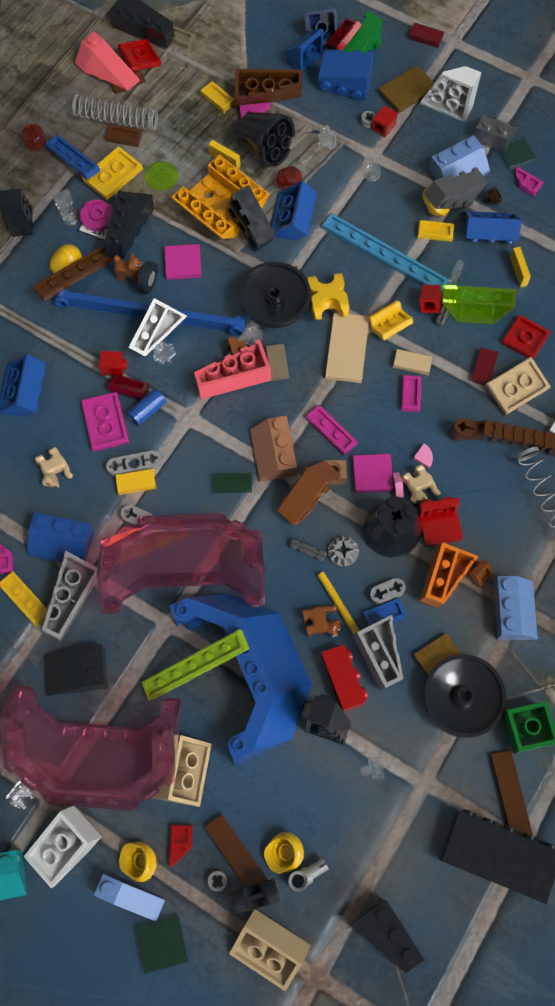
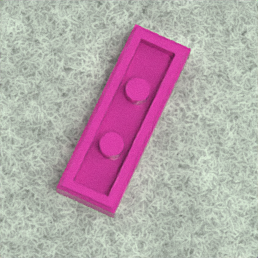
(331, 430)

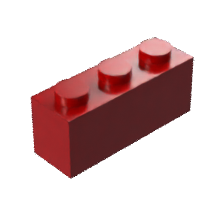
(344, 678)

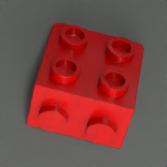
(440, 521)

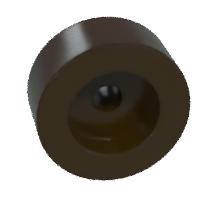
(494, 195)

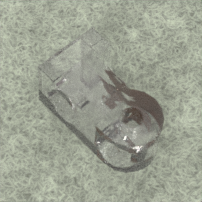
(67, 212)

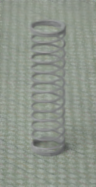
(150, 115)

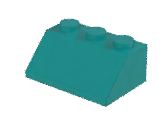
(12, 875)

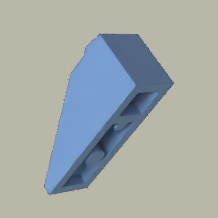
(129, 897)

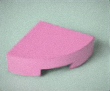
(424, 456)
(398, 484)

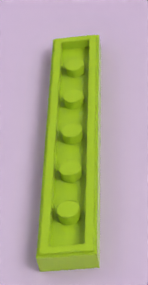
(195, 665)

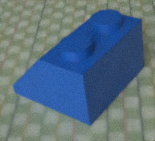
(305, 50)

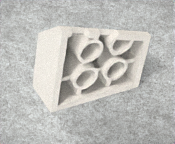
(454, 92)

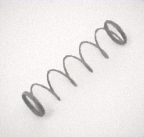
(544, 478)

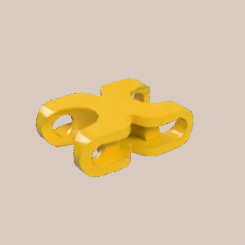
(328, 296)

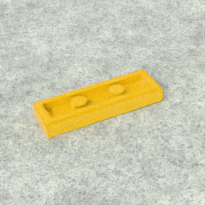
(24, 598)

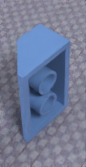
(459, 158)
(514, 608)

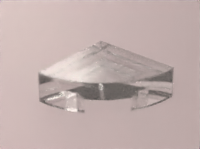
(456, 272)

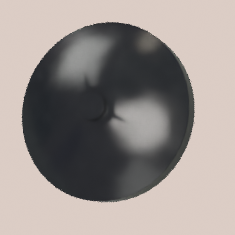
(274, 294)
(464, 696)

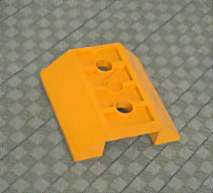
(221, 182)

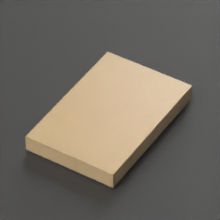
(517, 386)

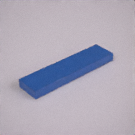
(72, 157)

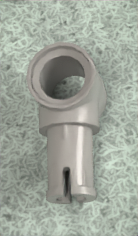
(308, 874)

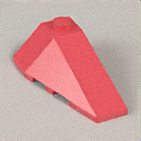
(99, 59)

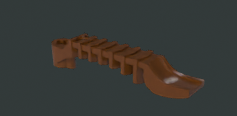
(477, 430)

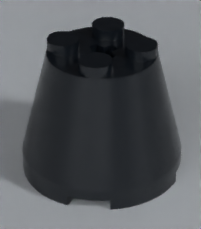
(266, 136)
(392, 536)

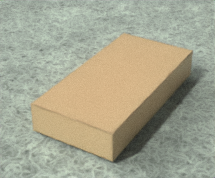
(412, 362)

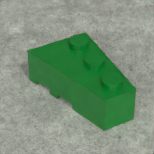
(368, 35)

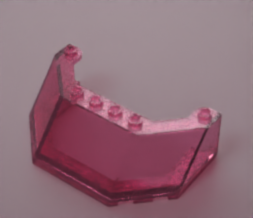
(180, 553)
(89, 762)

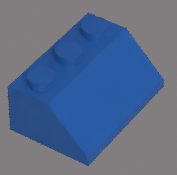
(293, 211)
(492, 226)
(22, 386)
(54, 535)

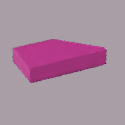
(6, 560)

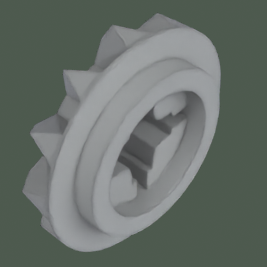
(337, 557)

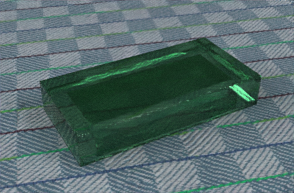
(232, 483)

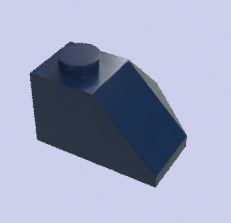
(322, 19)

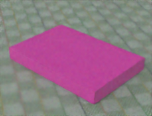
(105, 421)

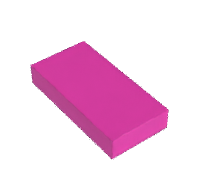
(411, 393)

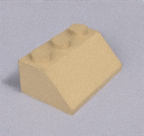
(189, 773)
(270, 950)

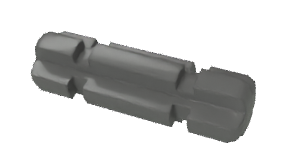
(442, 315)
(308, 549)

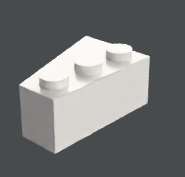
(156, 325)

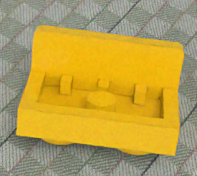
(389, 320)

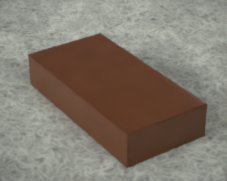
(124, 135)

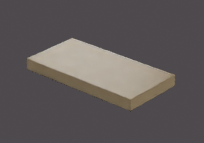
(347, 348)

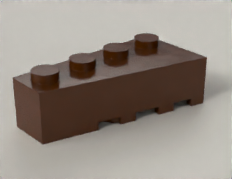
(266, 85)

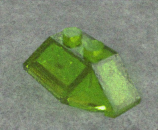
(478, 303)

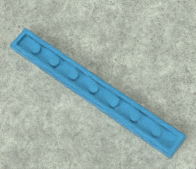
(383, 252)

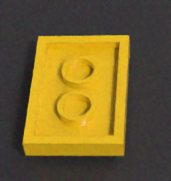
(115, 173)

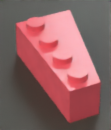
(234, 372)

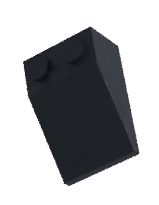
(76, 670)

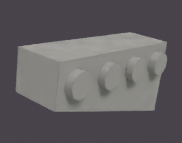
(71, 591)

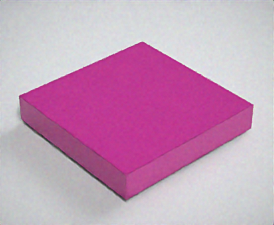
(183, 261)
(373, 473)

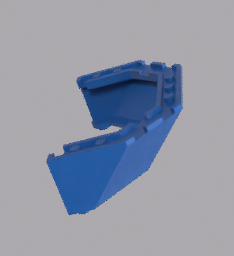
(269, 667)

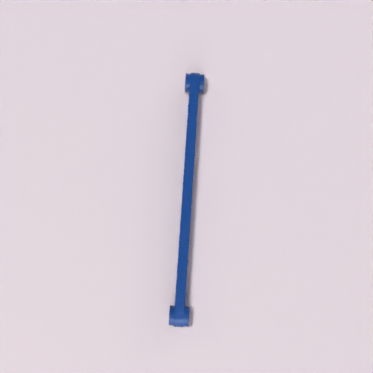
(65, 298)

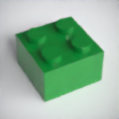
(530, 727)

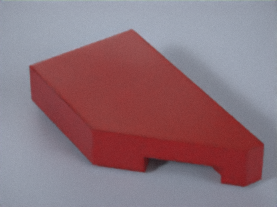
(180, 842)

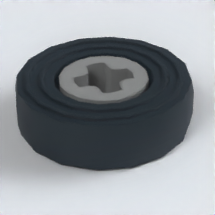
(147, 277)

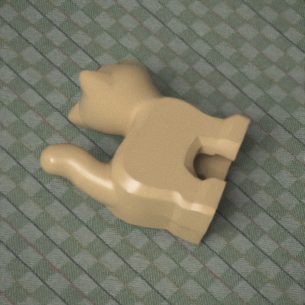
(53, 466)
(421, 481)

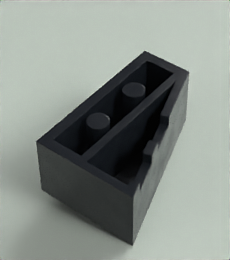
(16, 212)

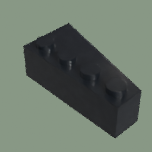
(142, 21)
(127, 218)
(327, 720)

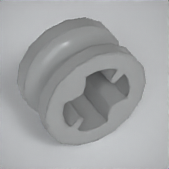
(367, 114)
(224, 881)

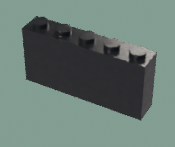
(500, 855)

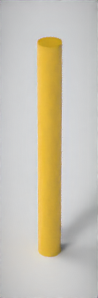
(337, 601)

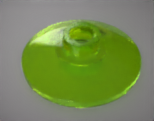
(163, 180)

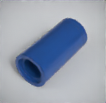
(146, 407)

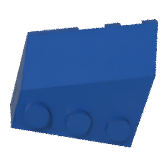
(346, 73)

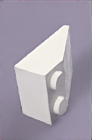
(62, 845)

